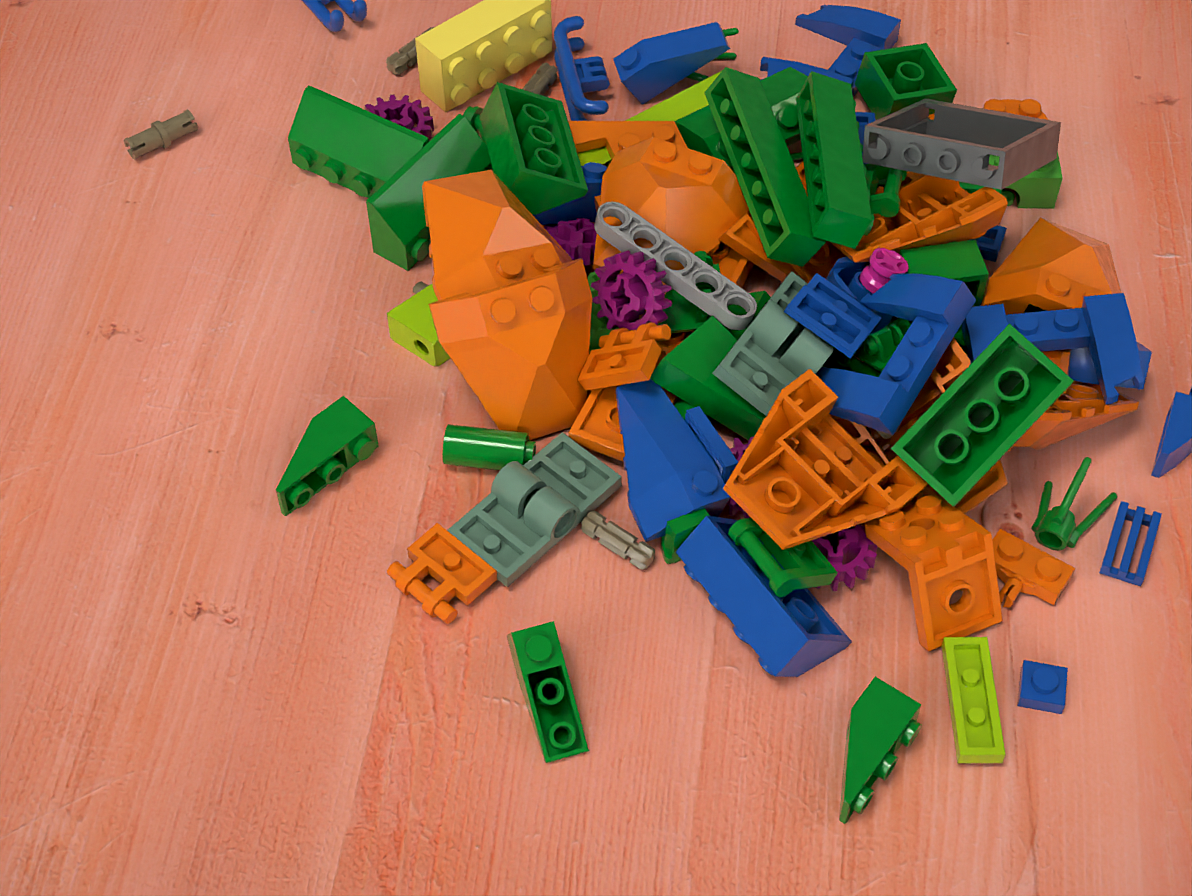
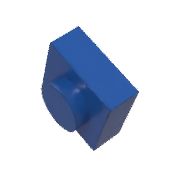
(1042, 687)

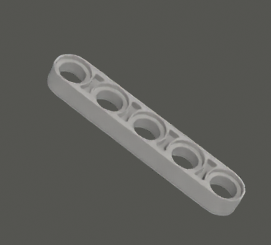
(683, 280)

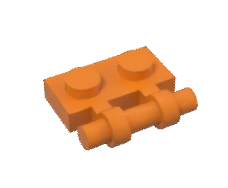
(624, 356)
(449, 563)

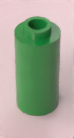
(485, 447)

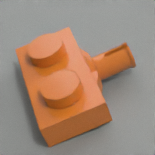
(1028, 570)

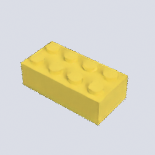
(481, 48)

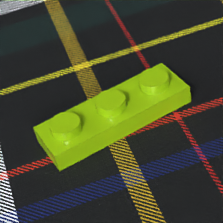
(972, 700)

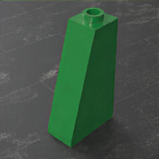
(689, 376)

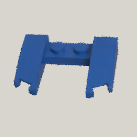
(852, 26)
(937, 311)
(1100, 325)

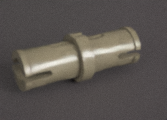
(160, 134)

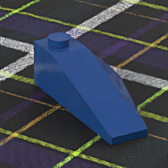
(664, 461)

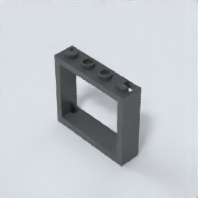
(961, 143)

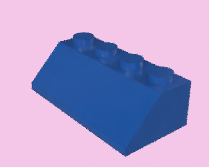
(784, 631)

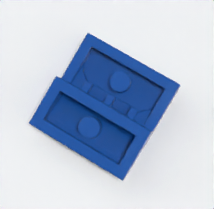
(832, 315)

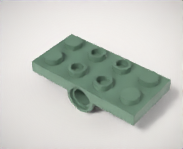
(772, 351)
(535, 506)

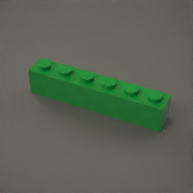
(833, 161)
(763, 167)

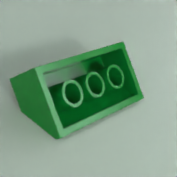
(781, 89)
(349, 143)
(532, 148)
(398, 205)
(982, 415)

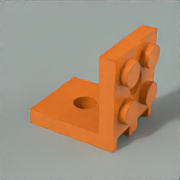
(942, 554)

